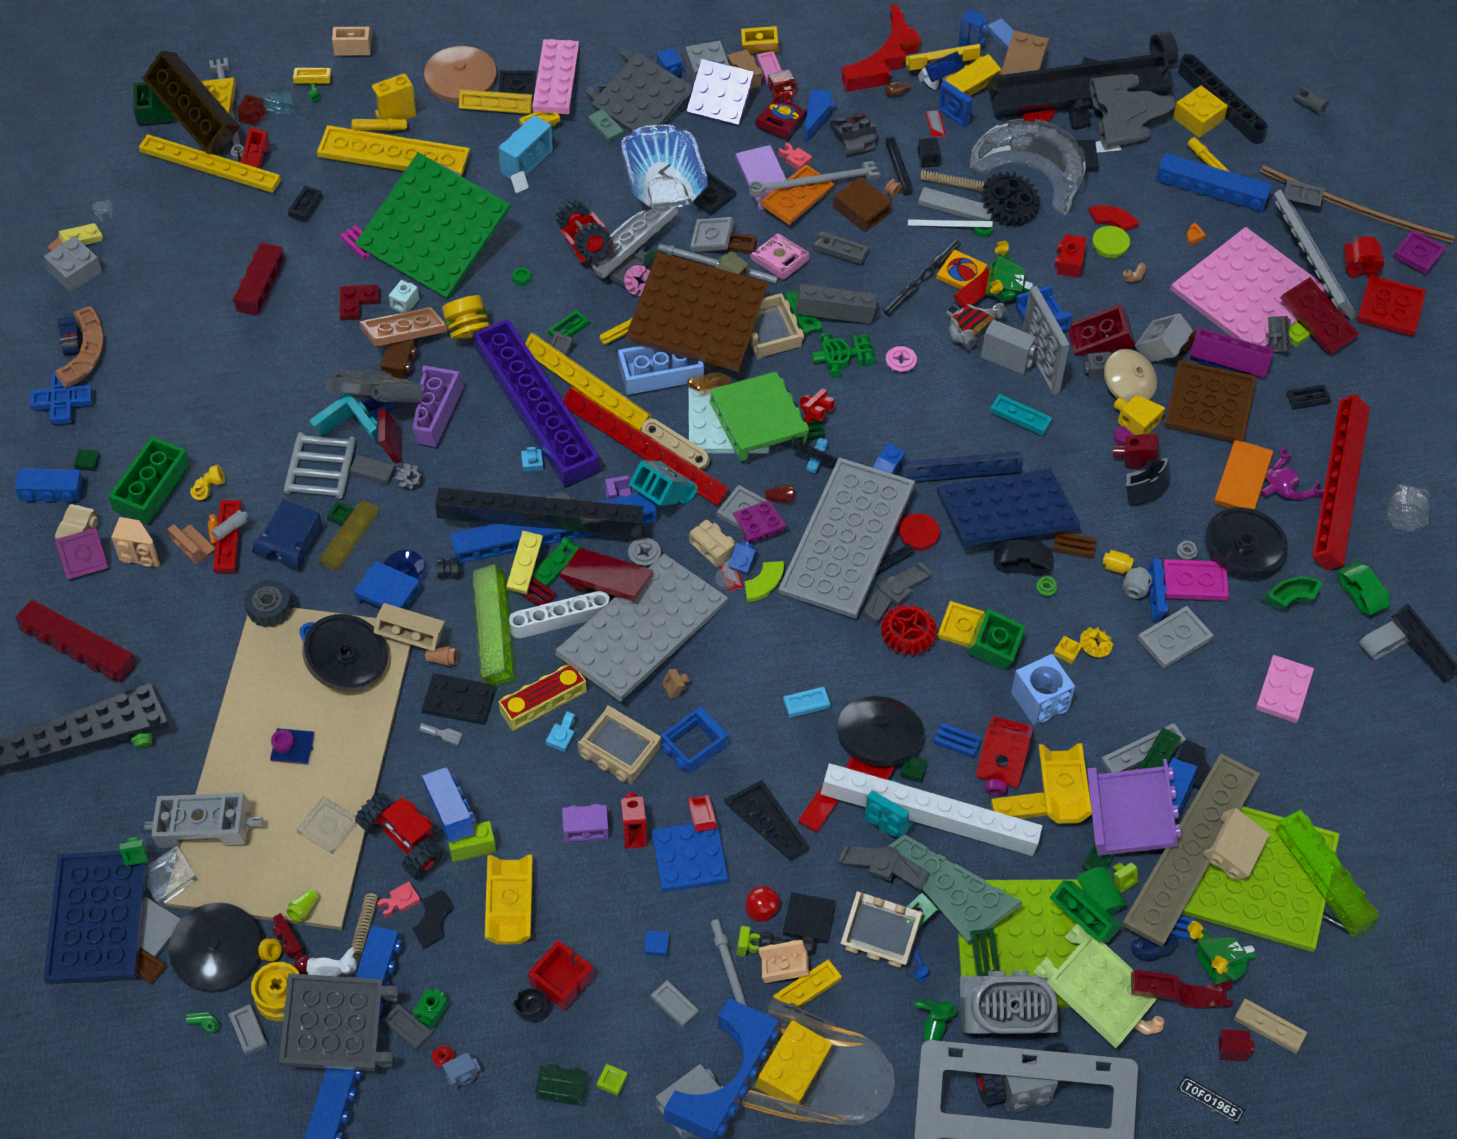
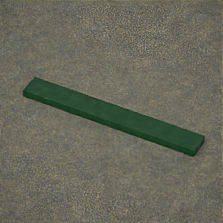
(1162, 748)

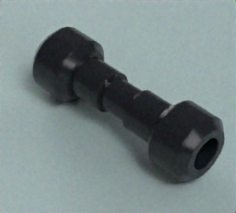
(767, 938)

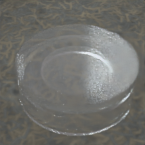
(725, 578)

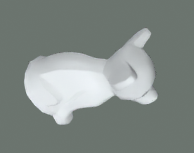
(330, 967)

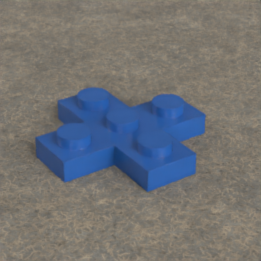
(60, 400)

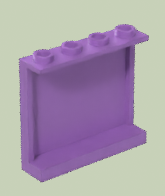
(1133, 810)

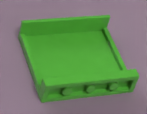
(757, 413)

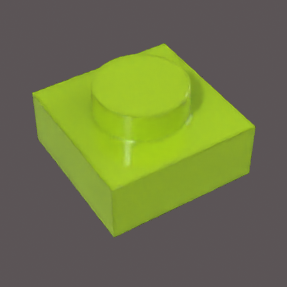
(1298, 334)
(612, 1080)

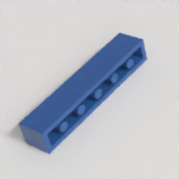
(1213, 182)

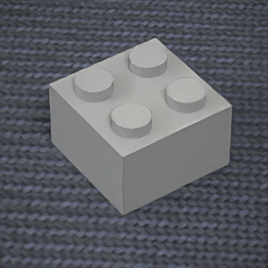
(707, 51)
(72, 264)
(1164, 338)

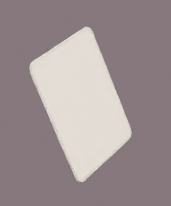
(519, 181)

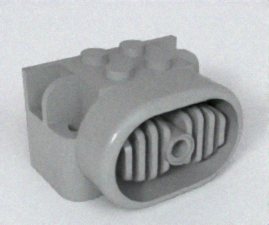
(988, 999)

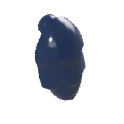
(1148, 950)

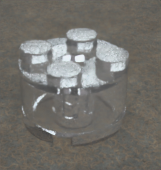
(1408, 508)

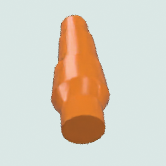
(211, 525)

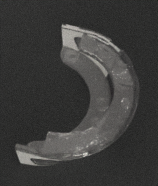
(1038, 146)

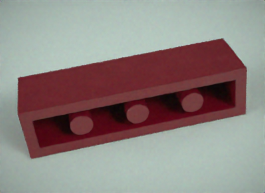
(258, 278)

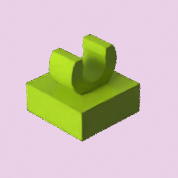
(1125, 876)
(744, 941)

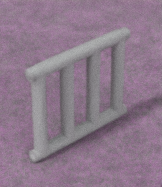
(298, 455)

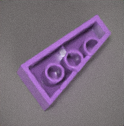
(439, 396)

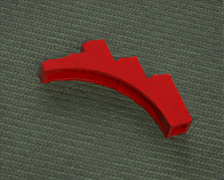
(876, 68)

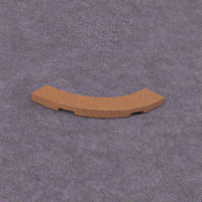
(90, 349)

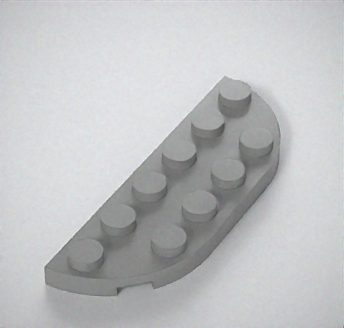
(631, 236)

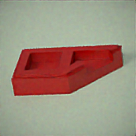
(1045, 115)

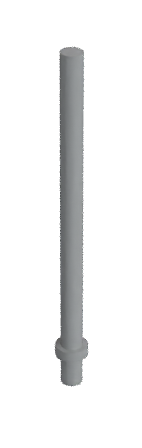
(671, 250)

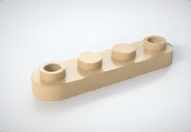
(676, 443)

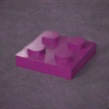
(1419, 251)
(81, 553)

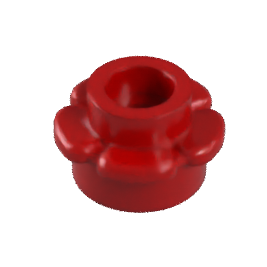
(442, 1050)

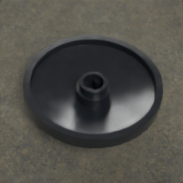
(1246, 541)
(344, 653)
(880, 731)
(215, 947)

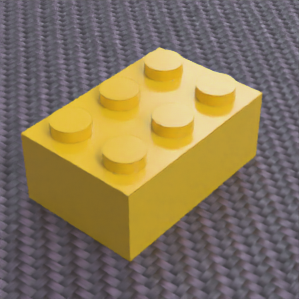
(793, 1063)

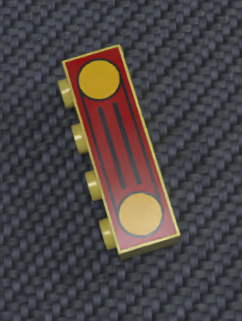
(542, 696)

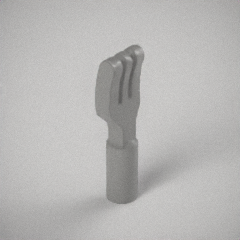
(447, 735)

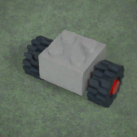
(1019, 1091)

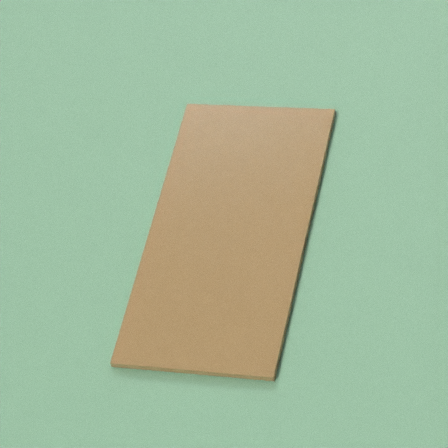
(351, 729)

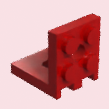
(1006, 739)

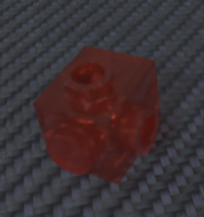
(251, 110)

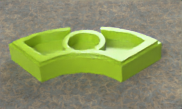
(765, 582)

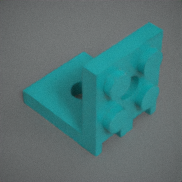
(342, 410)
(887, 815)

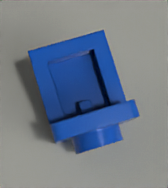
(742, 557)

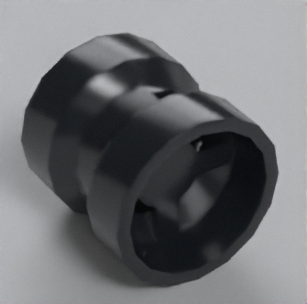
(448, 568)

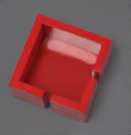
(559, 977)

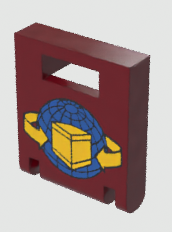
(783, 113)

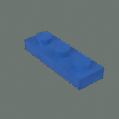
(1157, 591)

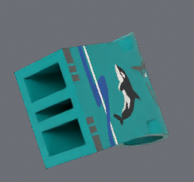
(662, 483)

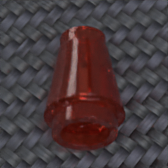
(781, 494)

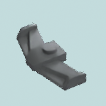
(894, 590)
(885, 863)

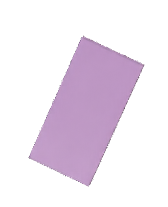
(760, 166)

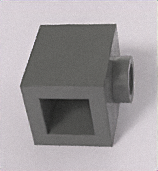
(1095, 365)

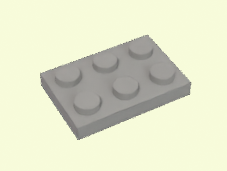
(1175, 637)

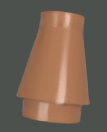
(445, 656)

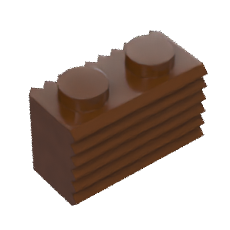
(398, 358)

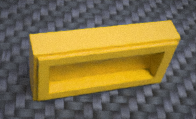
(312, 75)

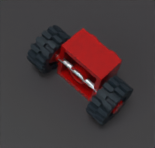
(583, 231)
(405, 828)

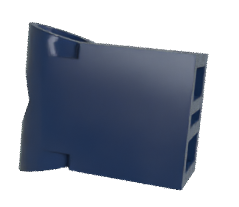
(289, 535)

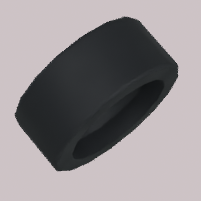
(1162, 43)

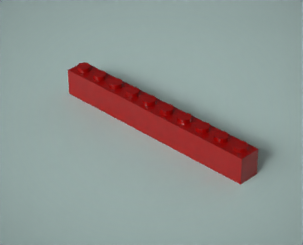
(1341, 482)

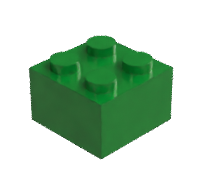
(996, 639)

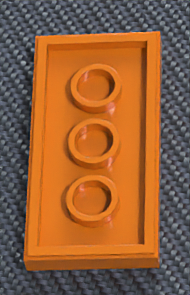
(794, 201)
(1243, 476)

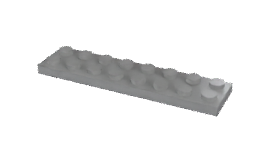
(1314, 255)

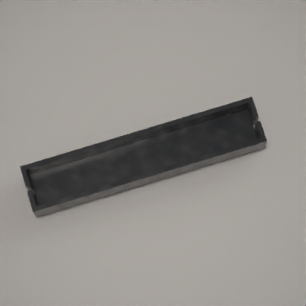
(1060, 86)

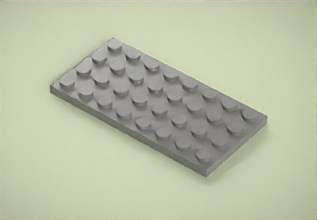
(847, 537)
(634, 638)

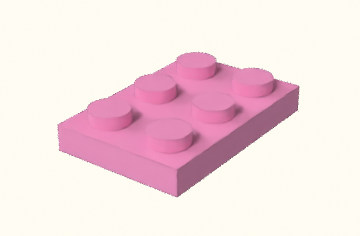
(1284, 689)

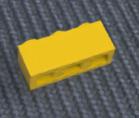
(975, 76)

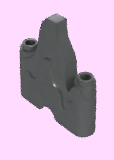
(1125, 110)
(375, 384)

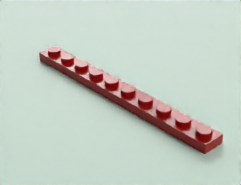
(642, 443)

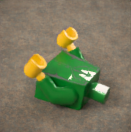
(1006, 276)
(1220, 957)

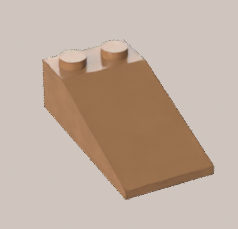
(1025, 53)

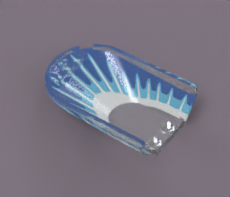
(663, 166)

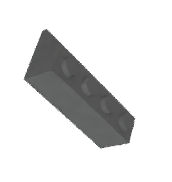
(834, 303)

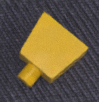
(1139, 414)

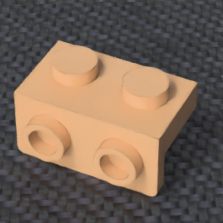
(784, 961)

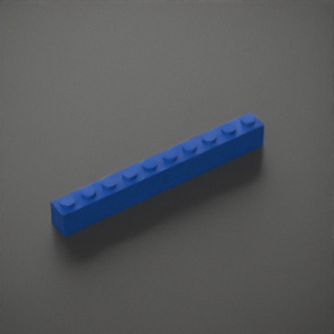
(504, 539)
(339, 1084)

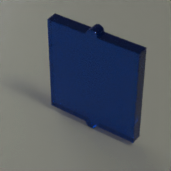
(299, 752)

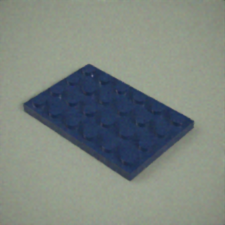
(1007, 507)
(95, 918)

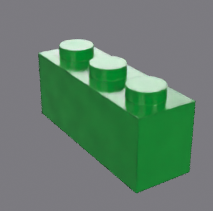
(1085, 911)

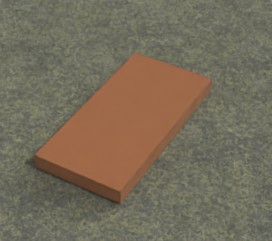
(403, 326)

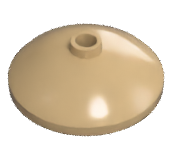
(1129, 375)

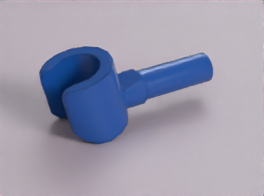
(921, 972)

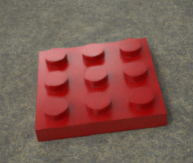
(1391, 305)

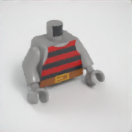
(971, 323)

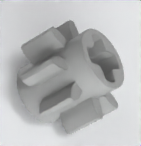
(413, 476)

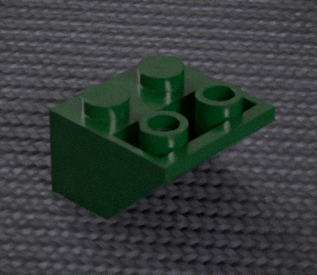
(148, 106)

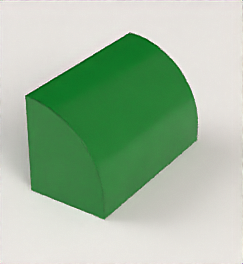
(1102, 889)

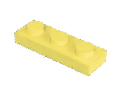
(524, 562)

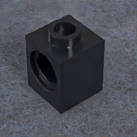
(928, 152)

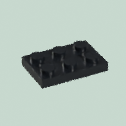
(458, 699)

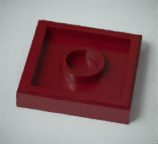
(389, 435)

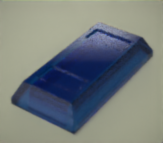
(944, 66)

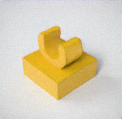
(1067, 650)

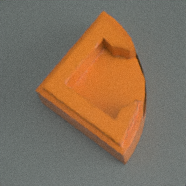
(1194, 234)

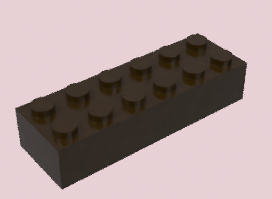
(190, 102)

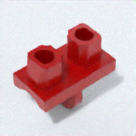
(816, 405)

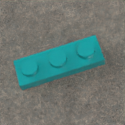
(1021, 414)

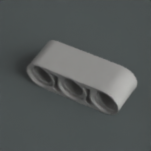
(1383, 640)

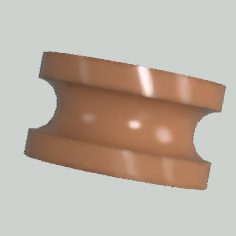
(893, 188)

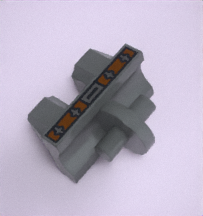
(1279, 333)

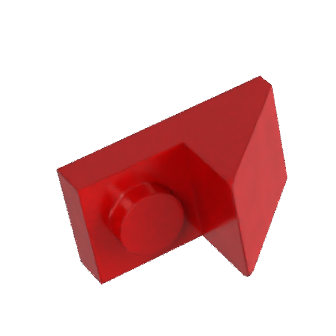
(255, 146)

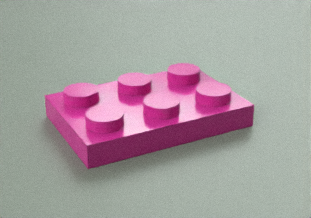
(1195, 580)

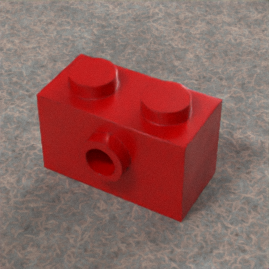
(1071, 255)

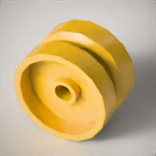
(270, 989)

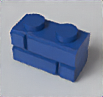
(973, 29)

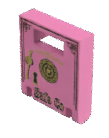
(777, 252)

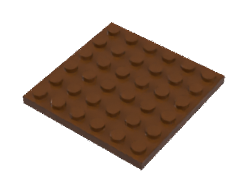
(697, 311)

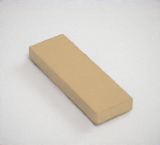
(1270, 1026)

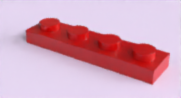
(227, 548)

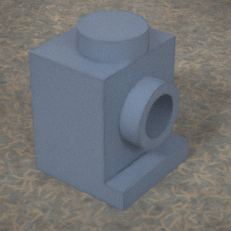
(461, 1071)

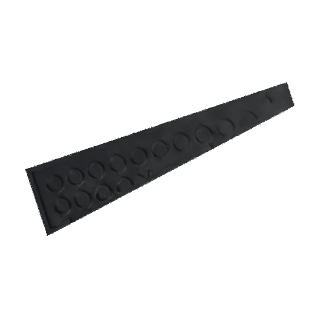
(75, 732)

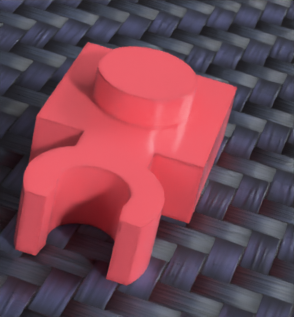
(795, 158)
(401, 898)

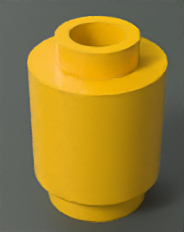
(1117, 562)

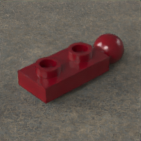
(291, 946)

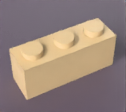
(408, 627)

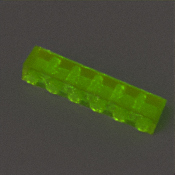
(493, 625)
(1327, 873)

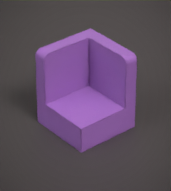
(617, 487)

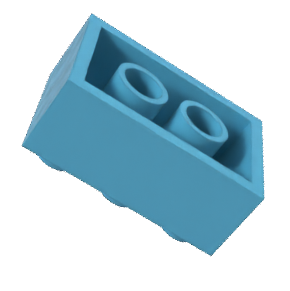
(526, 147)

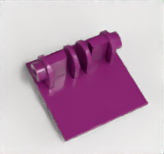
(759, 521)

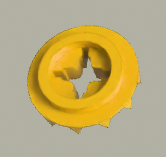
(1089, 644)

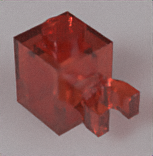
(782, 84)

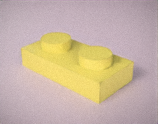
(86, 234)

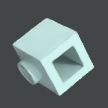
(403, 296)

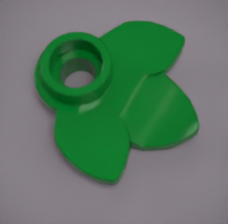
(939, 1011)

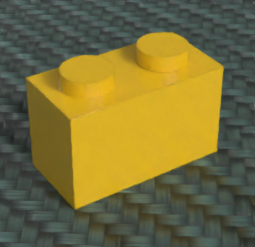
(760, 39)

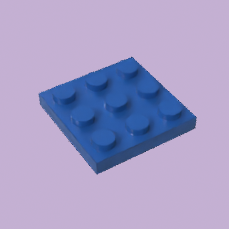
(688, 857)

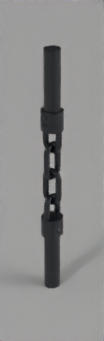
(937, 262)

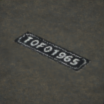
(1211, 1099)

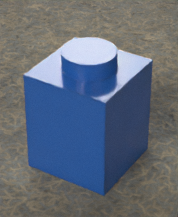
(670, 61)

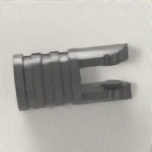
(1313, 101)
(859, 144)

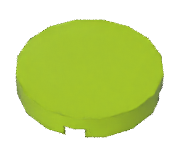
(1111, 241)

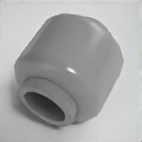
(1137, 582)

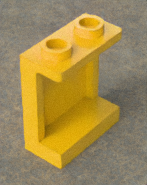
(395, 98)

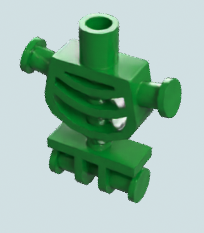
(839, 348)

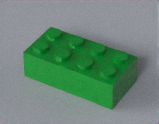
(149, 480)

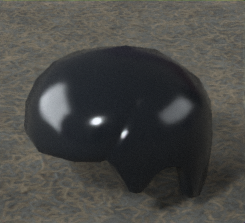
(531, 1004)

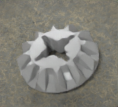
(646, 545)

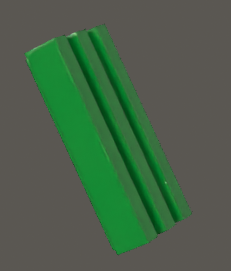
(570, 328)

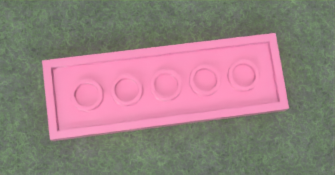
(556, 76)

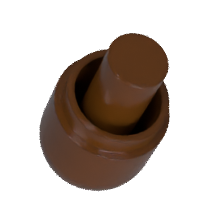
(896, 89)

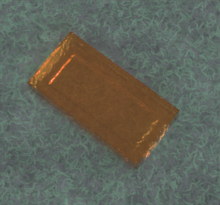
(709, 381)

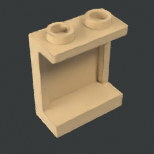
(1237, 844)

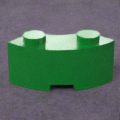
(1364, 588)
(1295, 589)

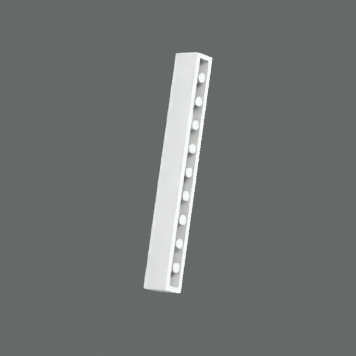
(935, 810)

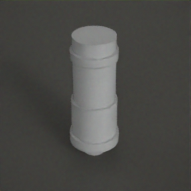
(229, 525)

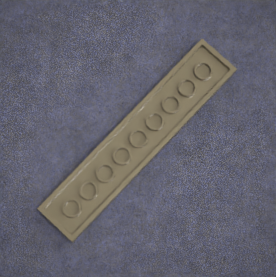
(1183, 866)

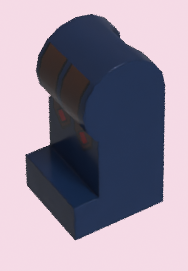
(69, 334)

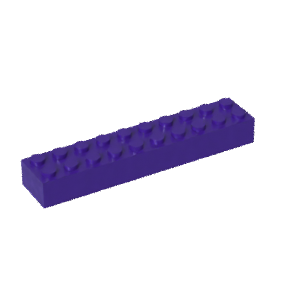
(536, 402)

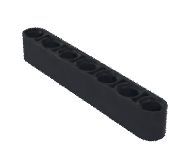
(1237, 112)

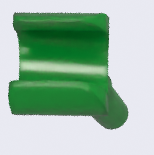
(313, 95)

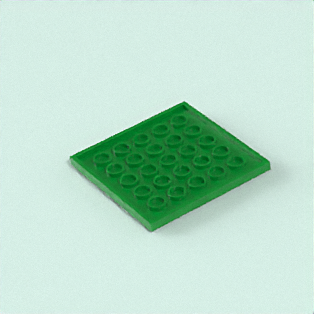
(433, 225)

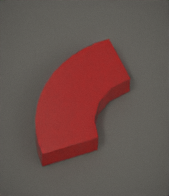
(1113, 216)

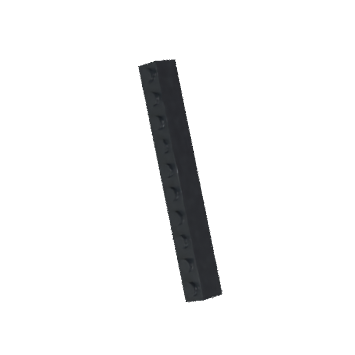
(539, 512)

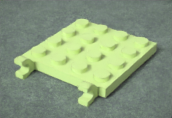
(1097, 987)

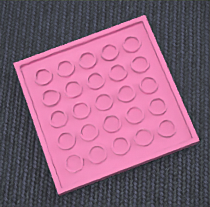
(1242, 286)

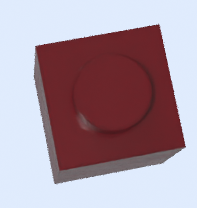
(1235, 1045)

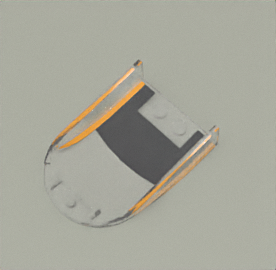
(849, 1086)

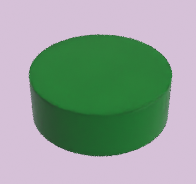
(983, 232)
(521, 276)

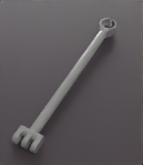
(219, 69)
(868, 168)

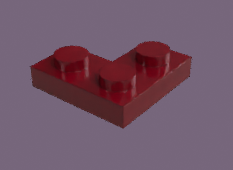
(355, 295)

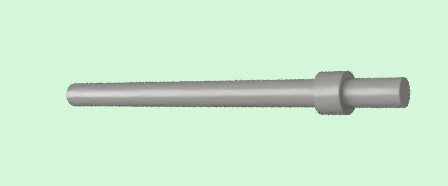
(721, 943)

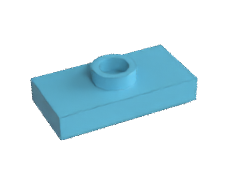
(806, 702)

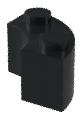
(1148, 481)
(1023, 556)

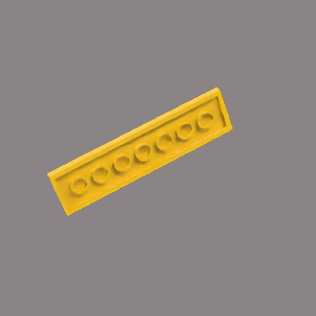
(387, 150)

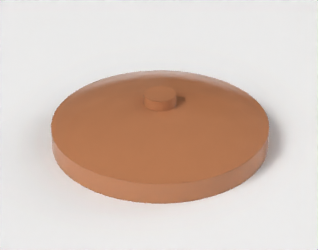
(459, 69)

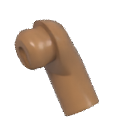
(1135, 276)

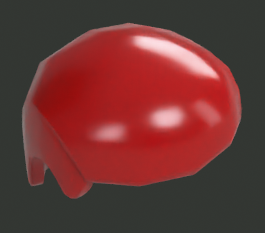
(762, 903)

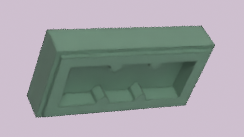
(605, 125)

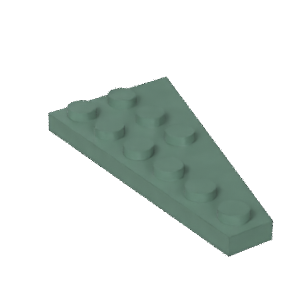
(958, 893)

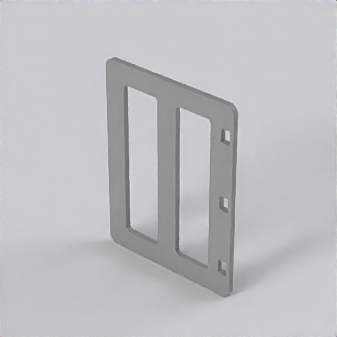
(934, 1060)

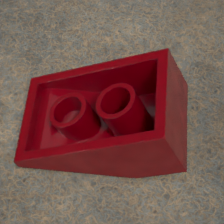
(1102, 332)

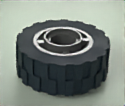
(279, 604)

